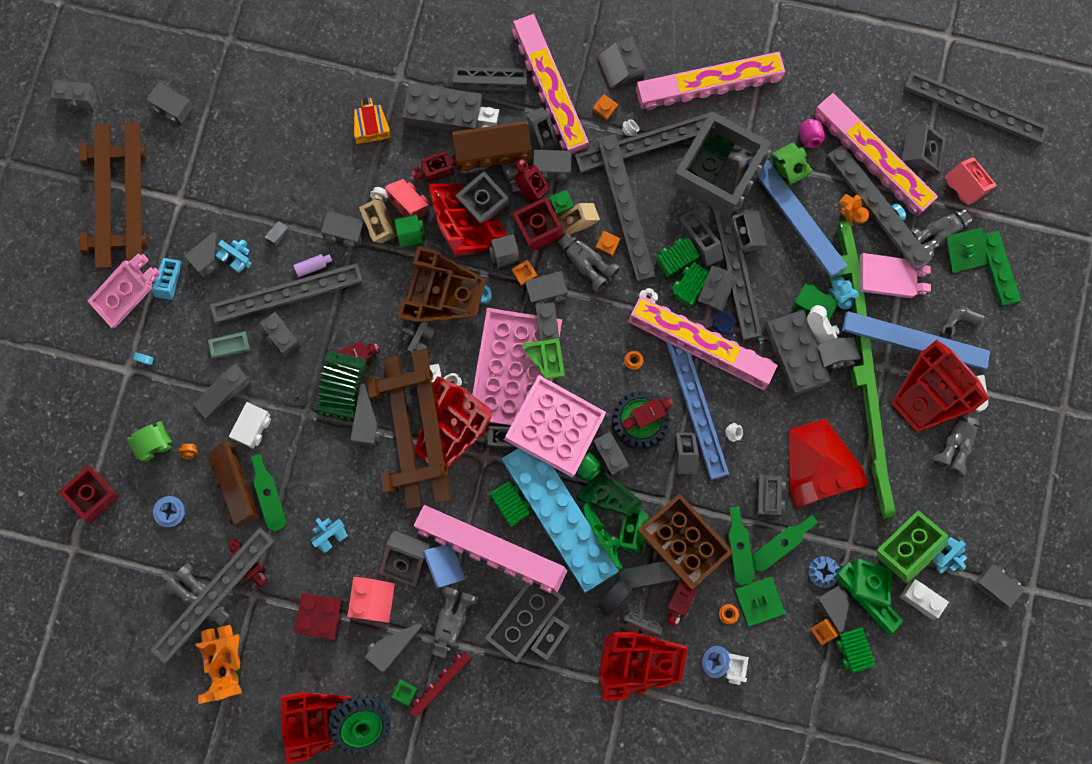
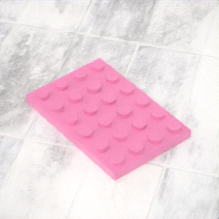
(503, 366)

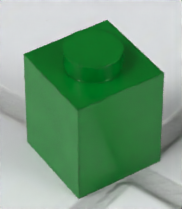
(560, 203)

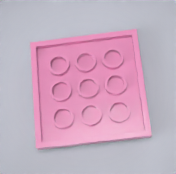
(555, 426)

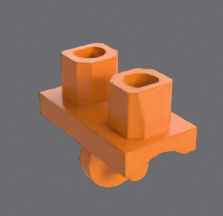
(853, 209)

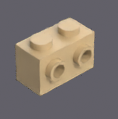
(378, 221)

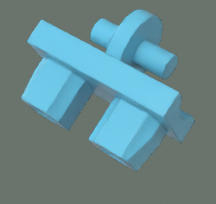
(240, 260)
(843, 292)
(321, 539)
(952, 559)

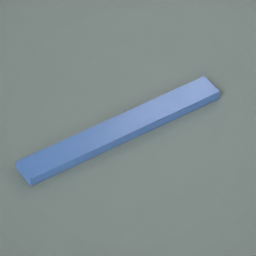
(800, 219)
(911, 338)
(698, 413)

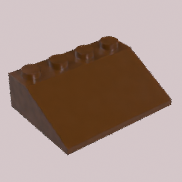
(685, 541)

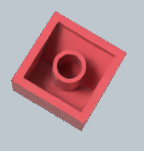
(970, 181)
(406, 199)
(371, 600)

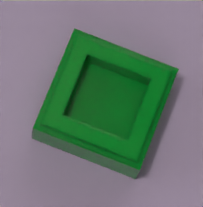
(404, 693)

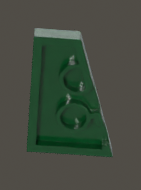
(712, 158)
(609, 494)

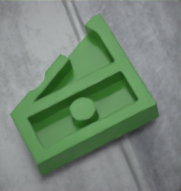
(546, 357)

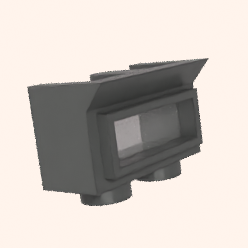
(770, 495)

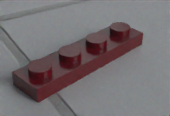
(434, 689)

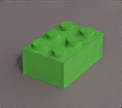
(912, 547)

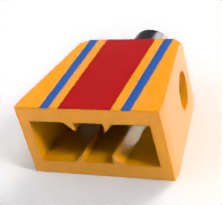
(370, 123)

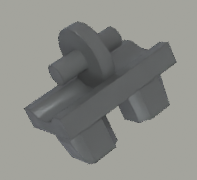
(423, 330)

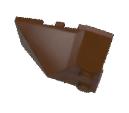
(441, 289)

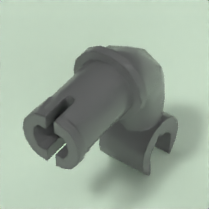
(961, 314)

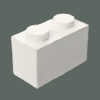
(250, 426)
(924, 599)

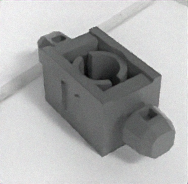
(490, 437)

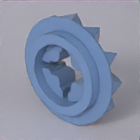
(164, 504)
(816, 576)
(710, 667)

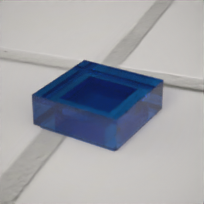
(724, 323)

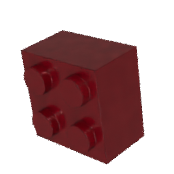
(538, 224)
(89, 494)
(318, 616)

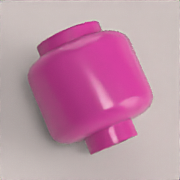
(811, 133)

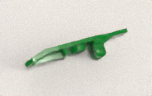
(271, 504)
(609, 544)
(774, 550)
(741, 558)

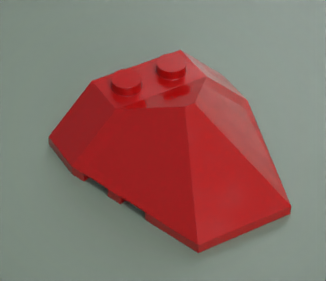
(458, 225)
(938, 389)
(460, 420)
(821, 464)
(638, 663)
(305, 724)

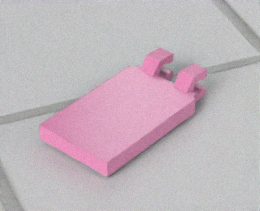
(891, 276)
(123, 290)

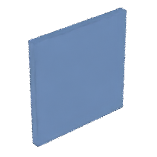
(444, 565)

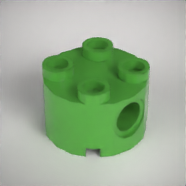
(791, 163)
(149, 441)

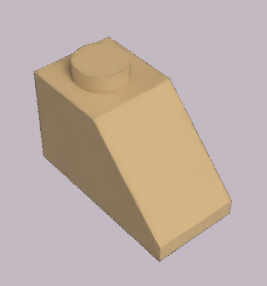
(579, 218)

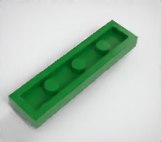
(1000, 270)
(885, 617)

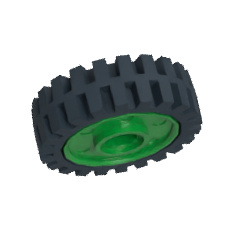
(642, 438)
(359, 724)

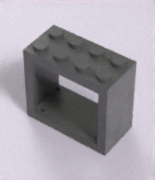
(708, 192)

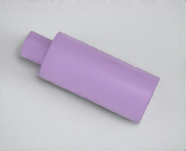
(312, 265)

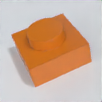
(605, 107)
(607, 243)
(524, 272)
(824, 631)

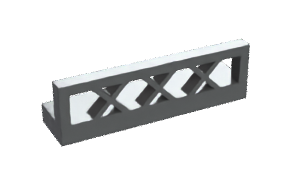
(490, 82)

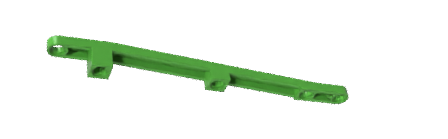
(864, 376)

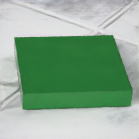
(872, 583)

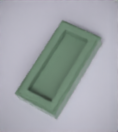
(229, 345)

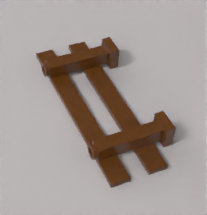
(101, 155)
(410, 475)

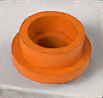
(633, 354)
(188, 451)
(728, 607)

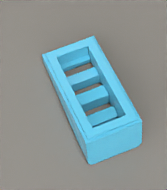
(165, 290)

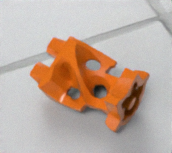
(225, 655)

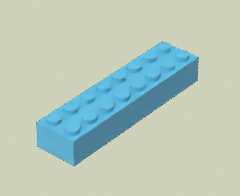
(561, 519)

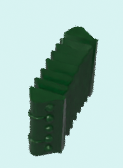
(339, 386)

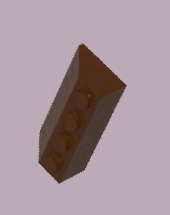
(491, 145)
(233, 484)

